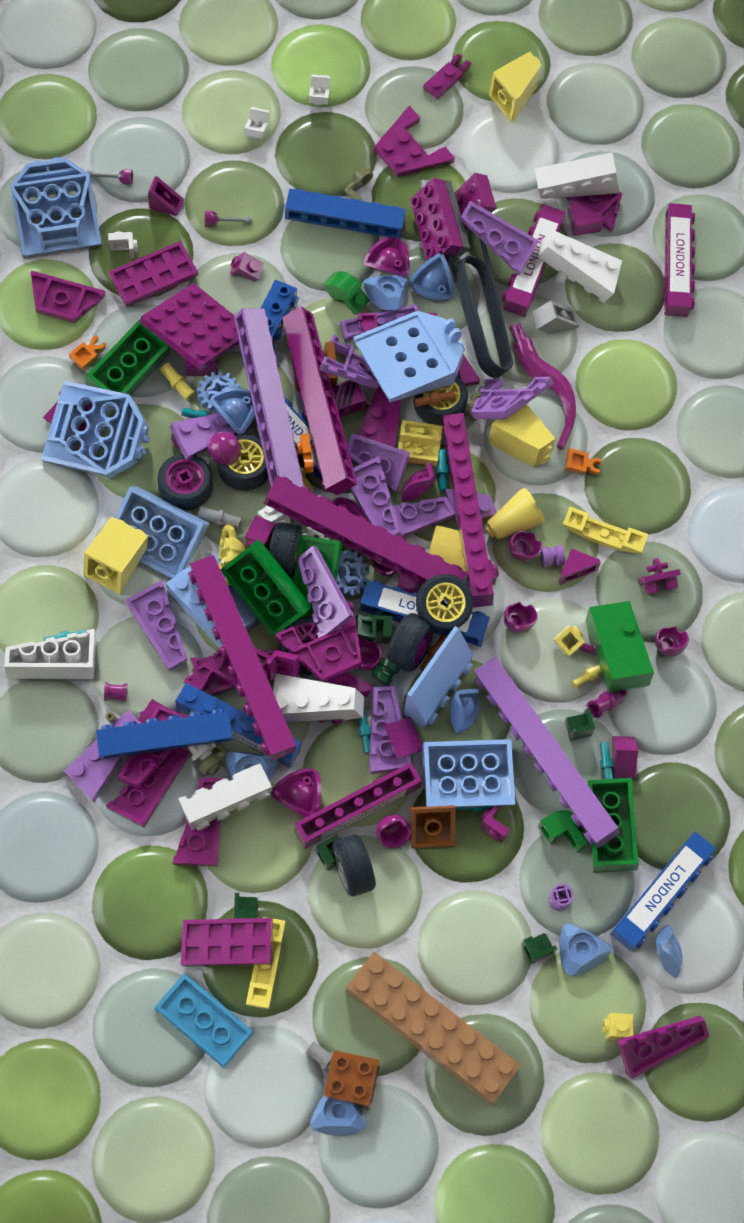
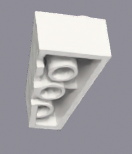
(578, 178)
(581, 263)
(53, 659)
(316, 700)
(225, 797)

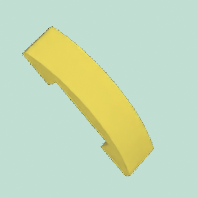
(603, 533)
(264, 975)

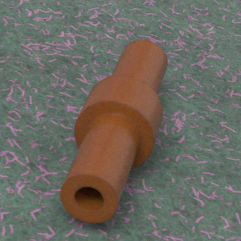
(434, 398)
(432, 651)

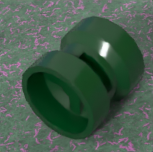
(387, 666)

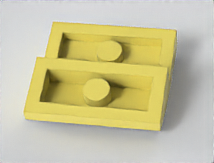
(421, 440)
(448, 545)

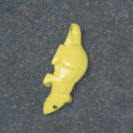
(229, 547)

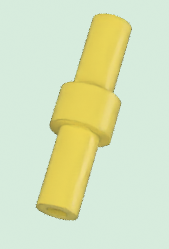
(589, 675)

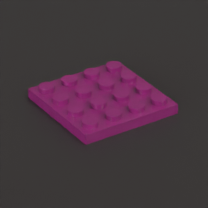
(193, 326)

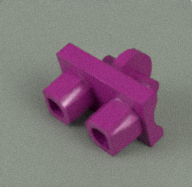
(650, 582)

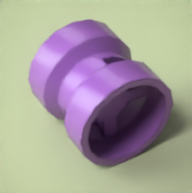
(552, 556)
(559, 901)

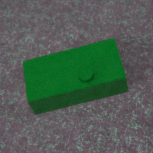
(129, 361)
(266, 588)
(619, 646)
(618, 801)

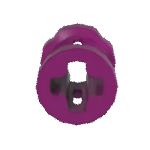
(116, 692)

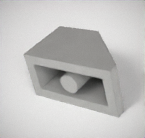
(554, 318)

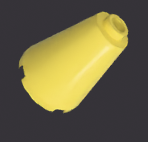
(516, 515)

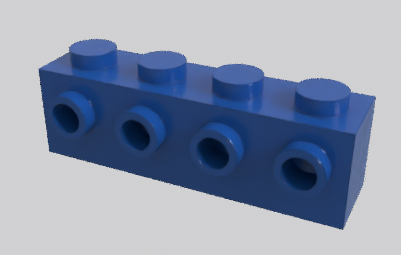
(277, 305)

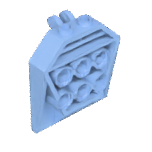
(49, 236)
(404, 342)
(121, 447)

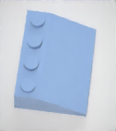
(170, 530)
(184, 595)
(438, 680)
(468, 773)

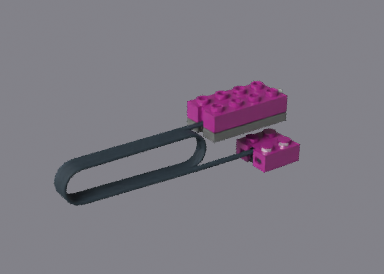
(441, 231)

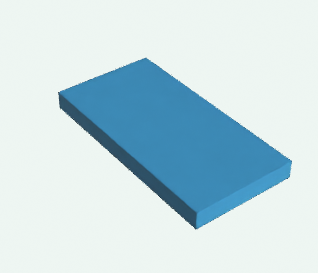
(204, 1020)

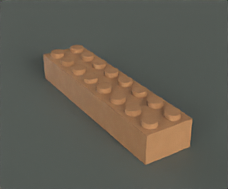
(432, 1028)

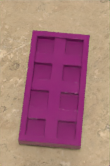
(153, 273)
(227, 942)

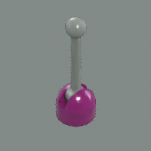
(125, 176)
(211, 219)

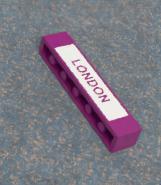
(678, 260)
(524, 286)
(357, 805)

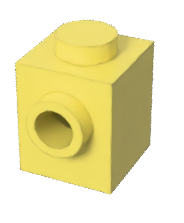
(569, 640)
(618, 1026)

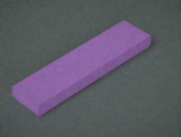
(352, 327)

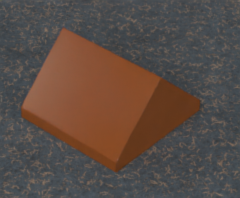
(432, 826)

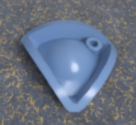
(433, 279)
(386, 291)
(235, 407)
(464, 709)
(239, 761)
(581, 950)
(669, 951)
(337, 1117)

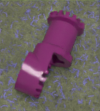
(605, 702)

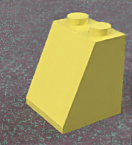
(515, 84)
(523, 437)
(114, 554)

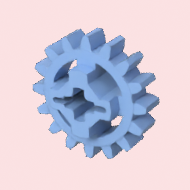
(217, 383)
(351, 573)

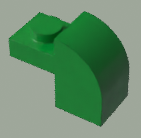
(346, 288)
(560, 824)

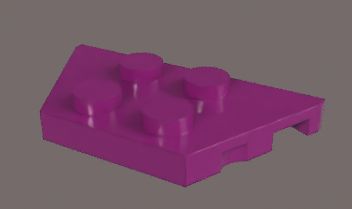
(603, 205)
(62, 297)

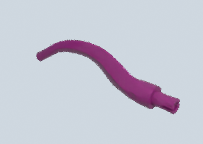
(537, 367)

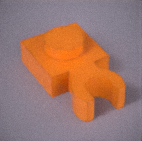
(86, 354)
(304, 448)
(578, 462)

